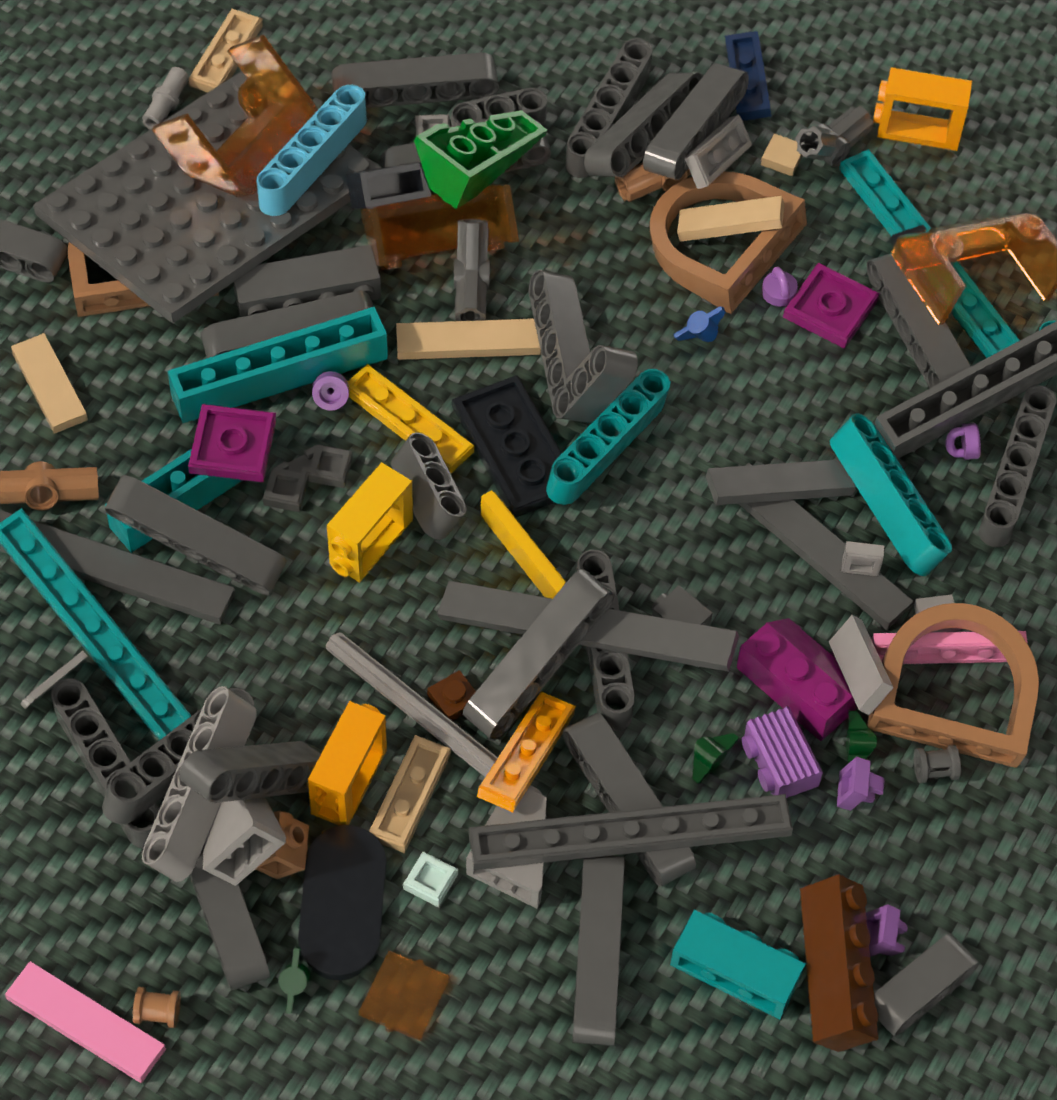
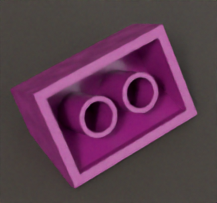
(797, 675)

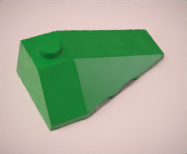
(471, 156)

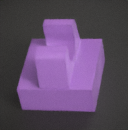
(858, 784)
(883, 929)

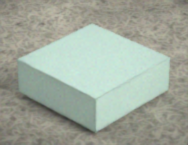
(430, 879)

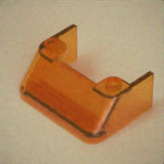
(275, 113)
(432, 225)
(928, 256)

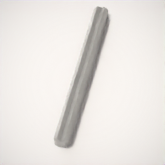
(411, 703)

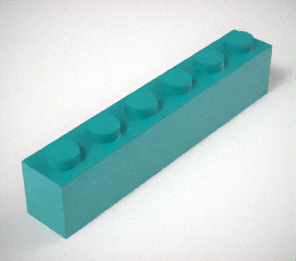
(279, 363)

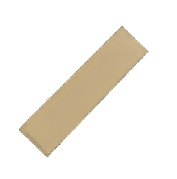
(467, 339)

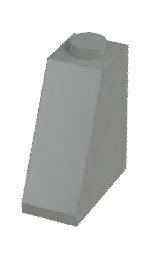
(241, 839)
(518, 881)

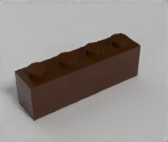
(838, 964)

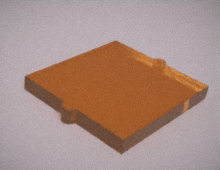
(404, 995)

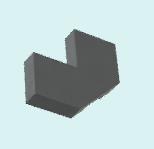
(317, 465)

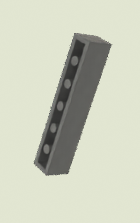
(970, 392)

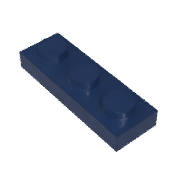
(746, 55)

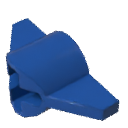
(702, 325)

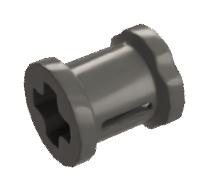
(937, 764)

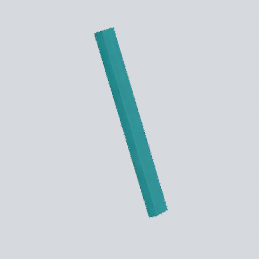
(898, 214)
(91, 625)

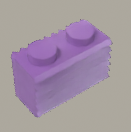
(781, 753)

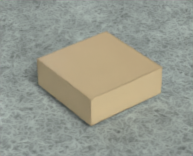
(781, 155)

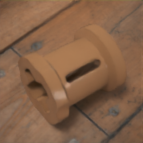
(156, 1007)

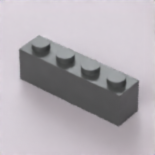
(307, 279)

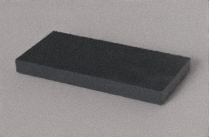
(510, 442)

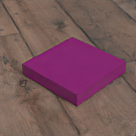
(831, 305)
(232, 443)

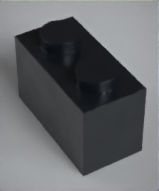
(387, 185)

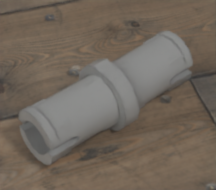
(165, 97)

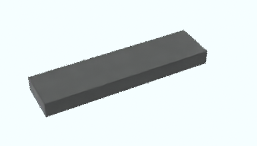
(779, 482)

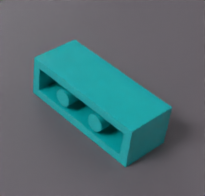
(737, 963)

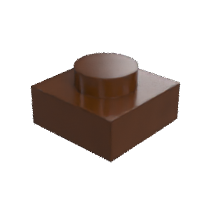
(451, 695)

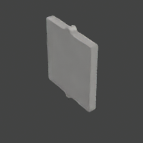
(51, 681)

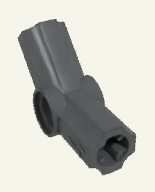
(835, 141)
(471, 270)

